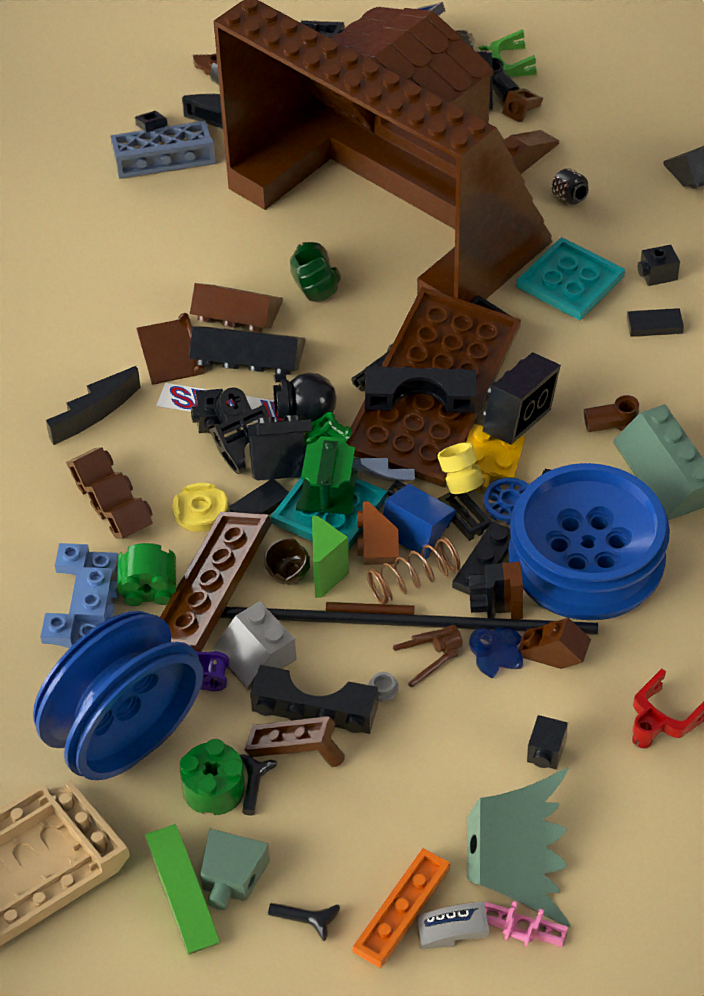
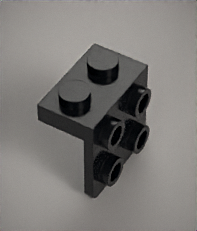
(277, 447)

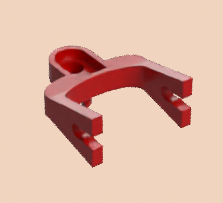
(652, 722)

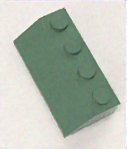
(664, 460)

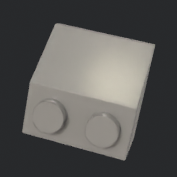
(256, 640)

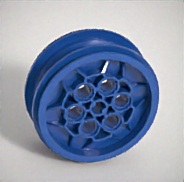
(589, 541)
(117, 695)

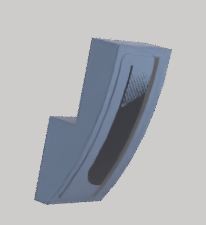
(379, 469)

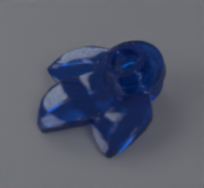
(499, 652)

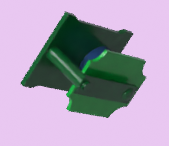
(328, 477)

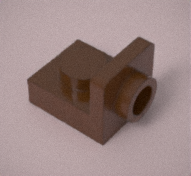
(520, 102)

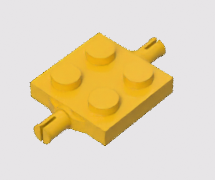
(494, 456)

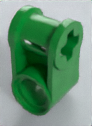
(327, 427)

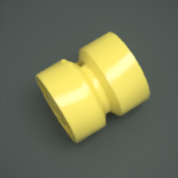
(460, 468)

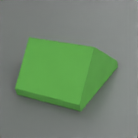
(329, 556)

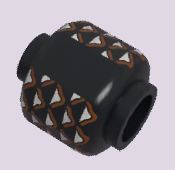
(570, 186)

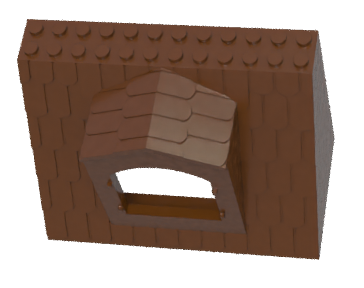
(391, 103)

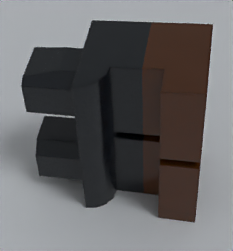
(497, 590)

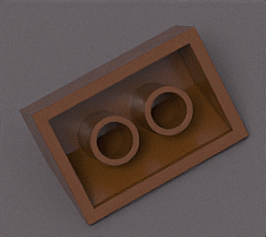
(234, 306)

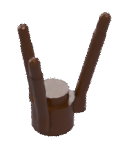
(443, 640)

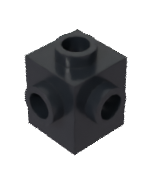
(203, 411)

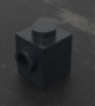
(659, 265)
(547, 742)

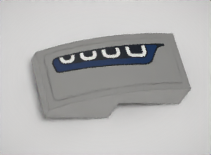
(452, 923)

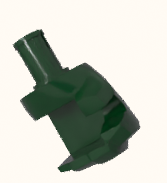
(313, 272)

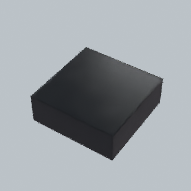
(151, 121)

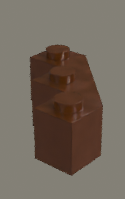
(110, 492)

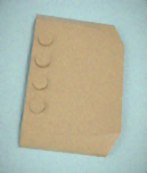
(51, 854)

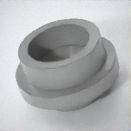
(386, 685)

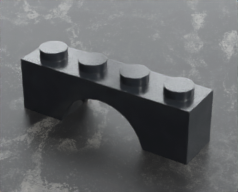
(452, 387)
(349, 708)

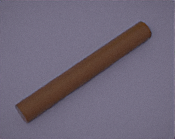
(370, 608)

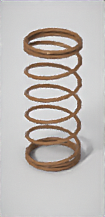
(442, 556)

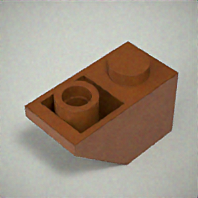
(379, 537)

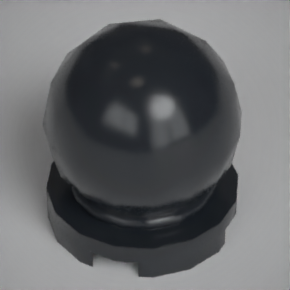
(305, 395)

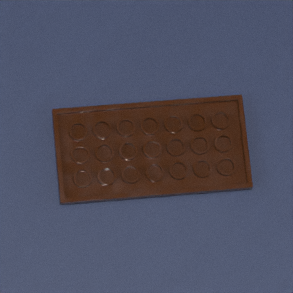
(440, 335)

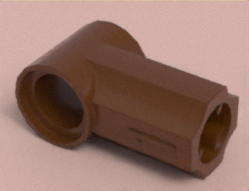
(613, 415)

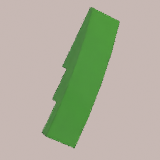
(182, 889)

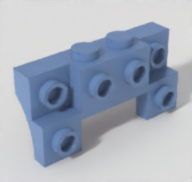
(91, 596)

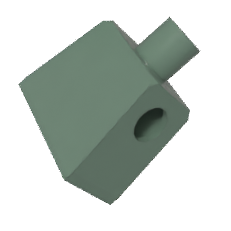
(232, 867)

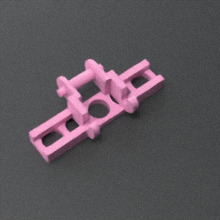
(511, 929)

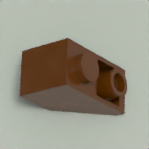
(555, 644)

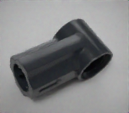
(501, 81)

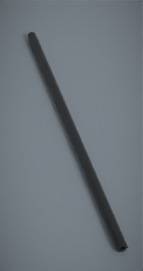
(406, 619)

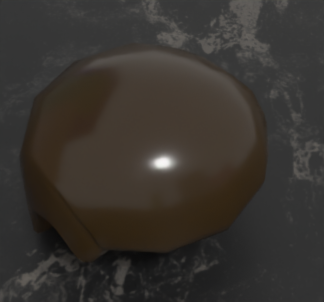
(287, 561)

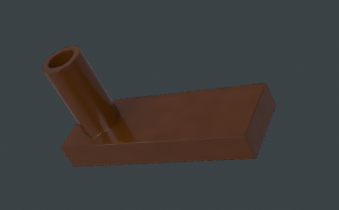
(295, 737)

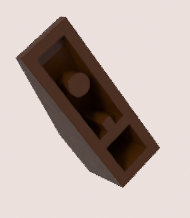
(529, 147)

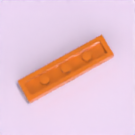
(401, 908)

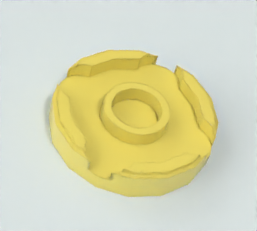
(199, 506)

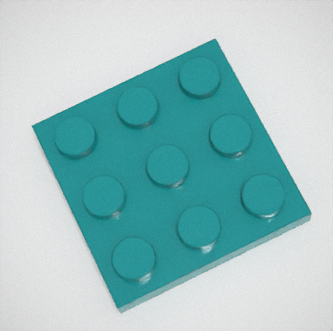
(570, 278)
(301, 521)

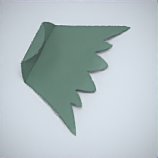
(510, 843)

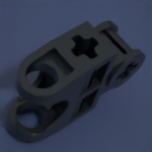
(231, 419)

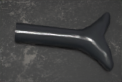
(255, 772)
(318, 919)

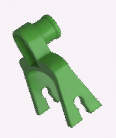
(507, 43)

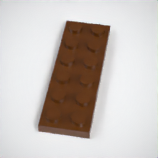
(214, 576)

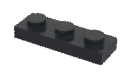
(490, 550)

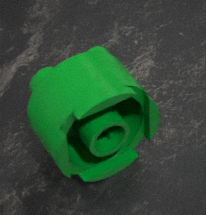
(146, 574)
(212, 777)

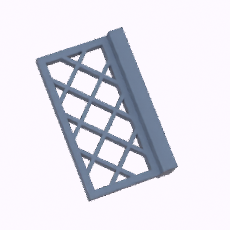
(159, 158)

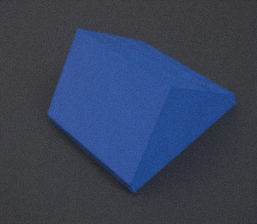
(418, 518)

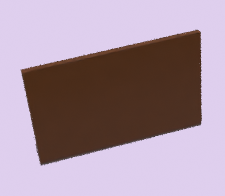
(168, 349)

